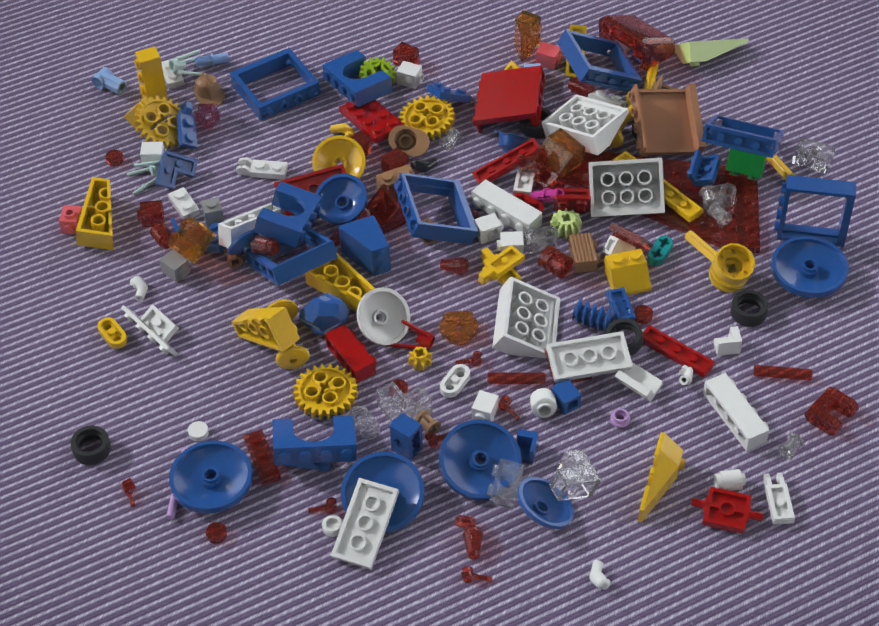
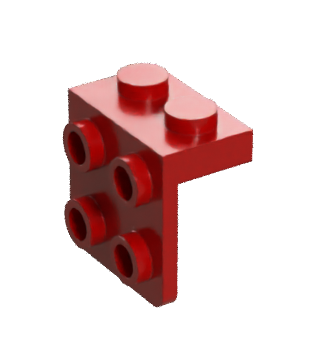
(573, 199)

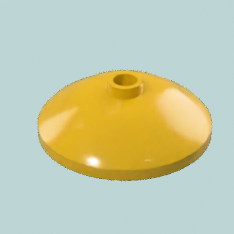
(337, 150)

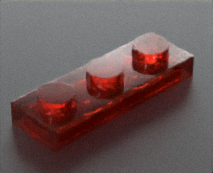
(261, 457)

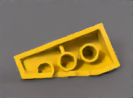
(662, 474)

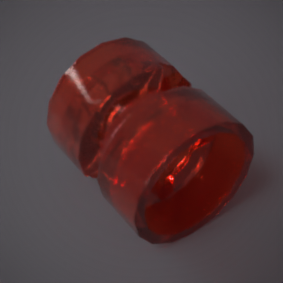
(555, 261)

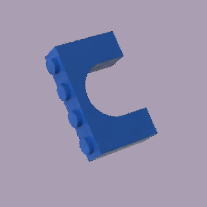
(358, 91)
(289, 228)
(337, 448)

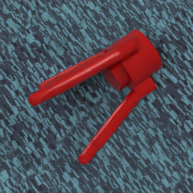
(424, 338)

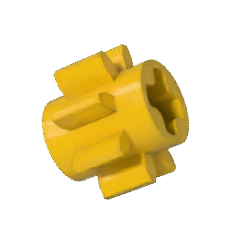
(420, 358)

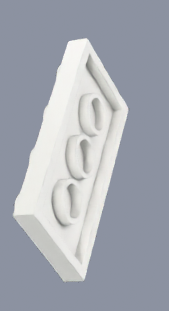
(589, 356)
(365, 523)

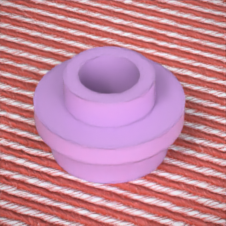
(620, 414)

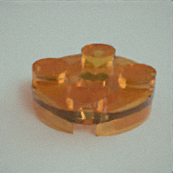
(459, 318)

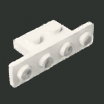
(156, 325)

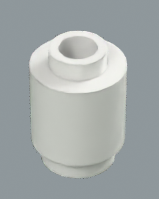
(730, 480)

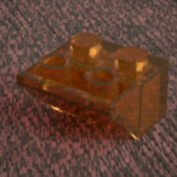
(527, 33)
(191, 239)

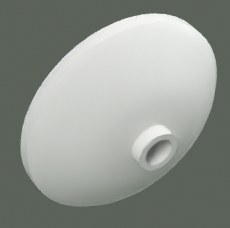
(391, 310)

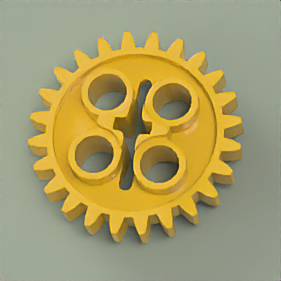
(151, 110)
(428, 115)
(336, 396)

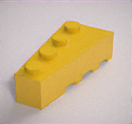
(150, 74)
(95, 221)
(339, 280)
(267, 327)

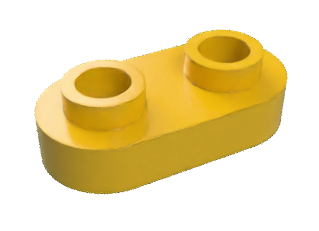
(115, 335)

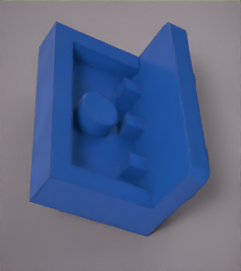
(703, 169)

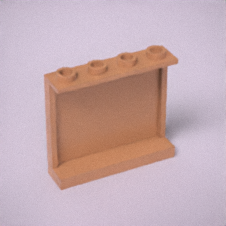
(667, 121)

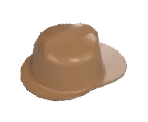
(208, 90)
(409, 140)

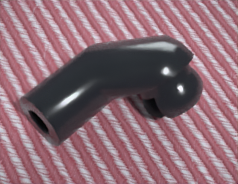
(424, 166)

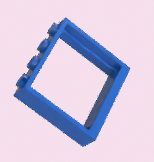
(269, 65)
(623, 79)
(743, 136)
(820, 187)
(466, 228)
(322, 252)

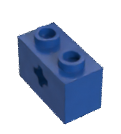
(406, 436)

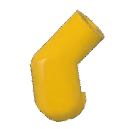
(344, 128)

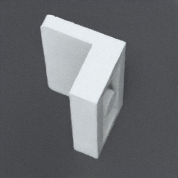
(640, 381)

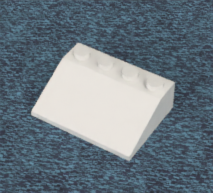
(587, 121)
(626, 187)
(525, 319)

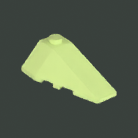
(701, 51)

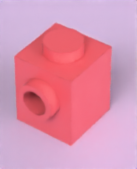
(549, 55)
(69, 219)

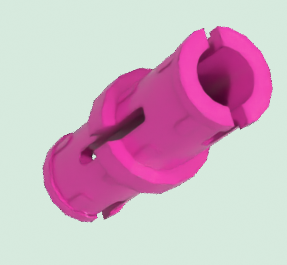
(546, 194)

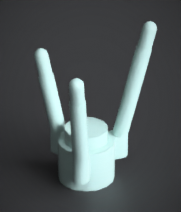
(179, 63)
(153, 168)

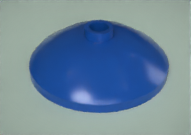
(340, 190)
(542, 505)

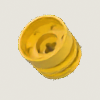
(736, 260)

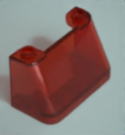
(646, 41)

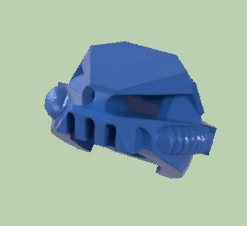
(324, 313)

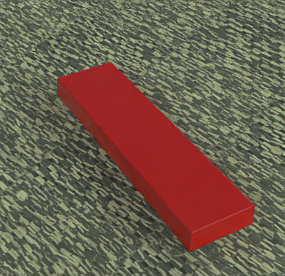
(505, 162)
(677, 351)

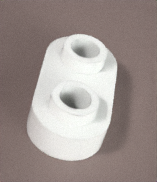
(453, 382)

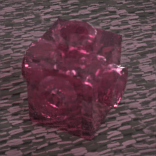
(203, 110)

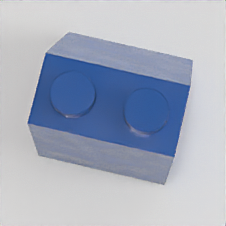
(366, 245)

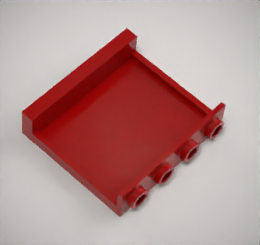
(510, 96)

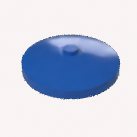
(809, 267)
(470, 454)
(392, 471)
(210, 476)

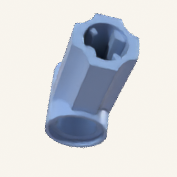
(106, 79)

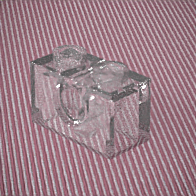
(813, 155)
(510, 472)

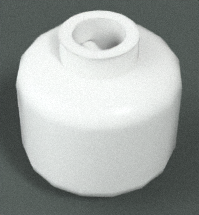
(543, 403)

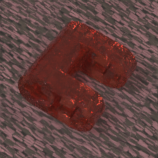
(819, 412)

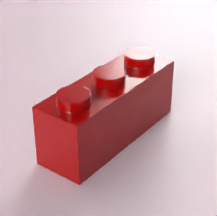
(351, 353)

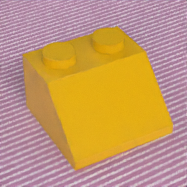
(628, 271)

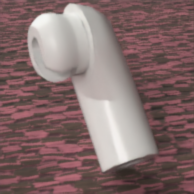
(141, 286)
(687, 374)
(597, 577)

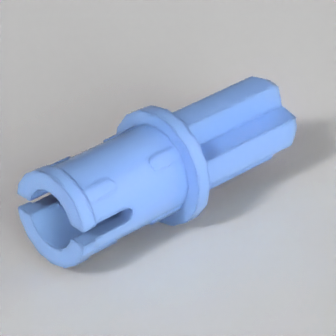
(212, 59)

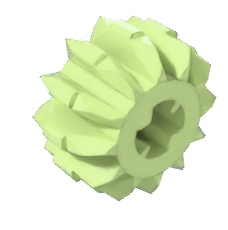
(566, 222)

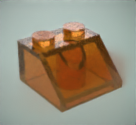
(563, 152)

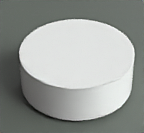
(198, 431)
(331, 525)

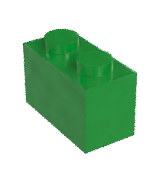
(745, 163)

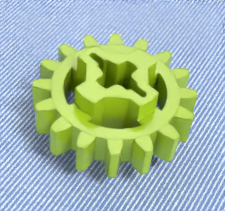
(375, 66)

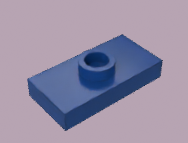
(620, 304)

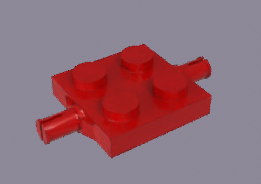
(726, 510)

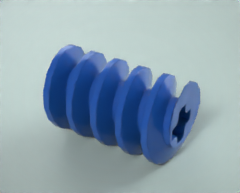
(592, 315)

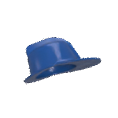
(509, 141)

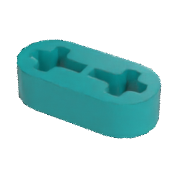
(657, 249)

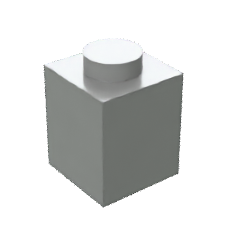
(212, 211)
(174, 265)

